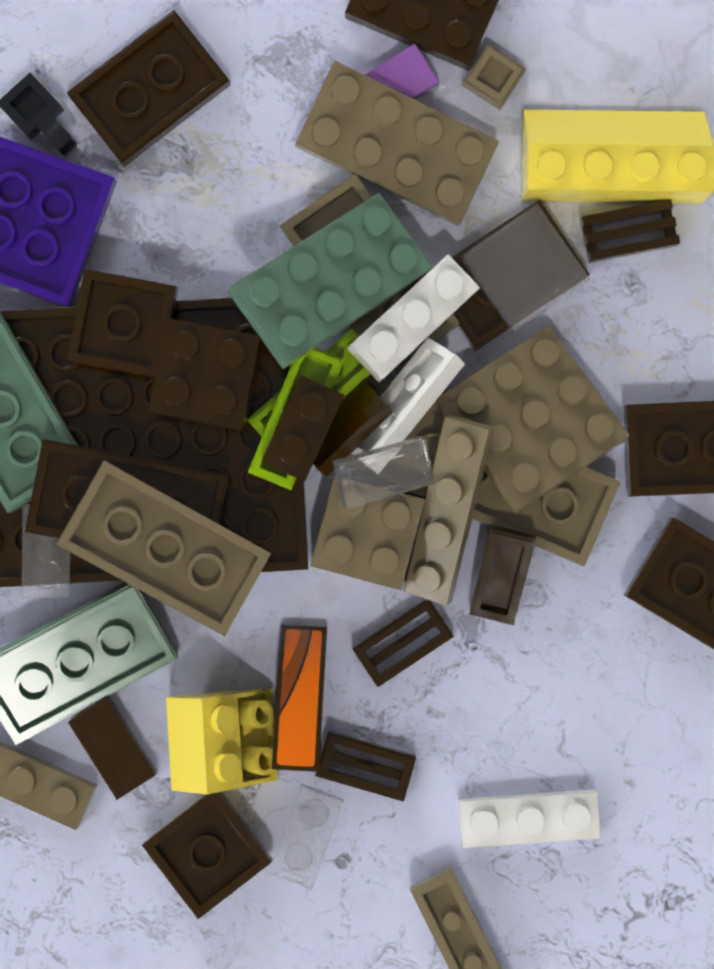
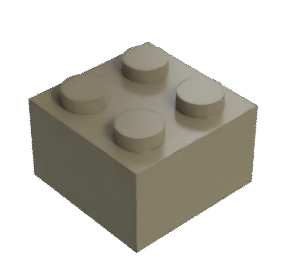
(370, 539)

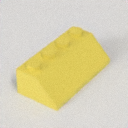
(616, 156)

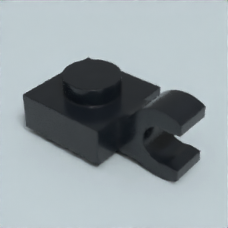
(35, 112)

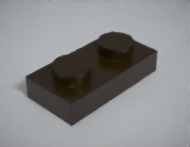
(303, 428)

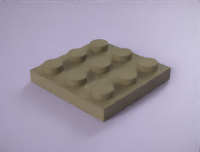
(543, 418)

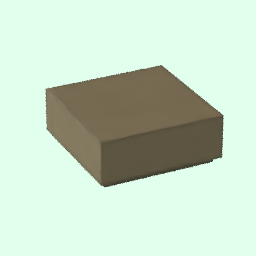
(494, 77)

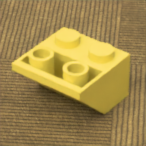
(221, 740)

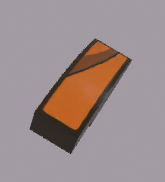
(299, 698)

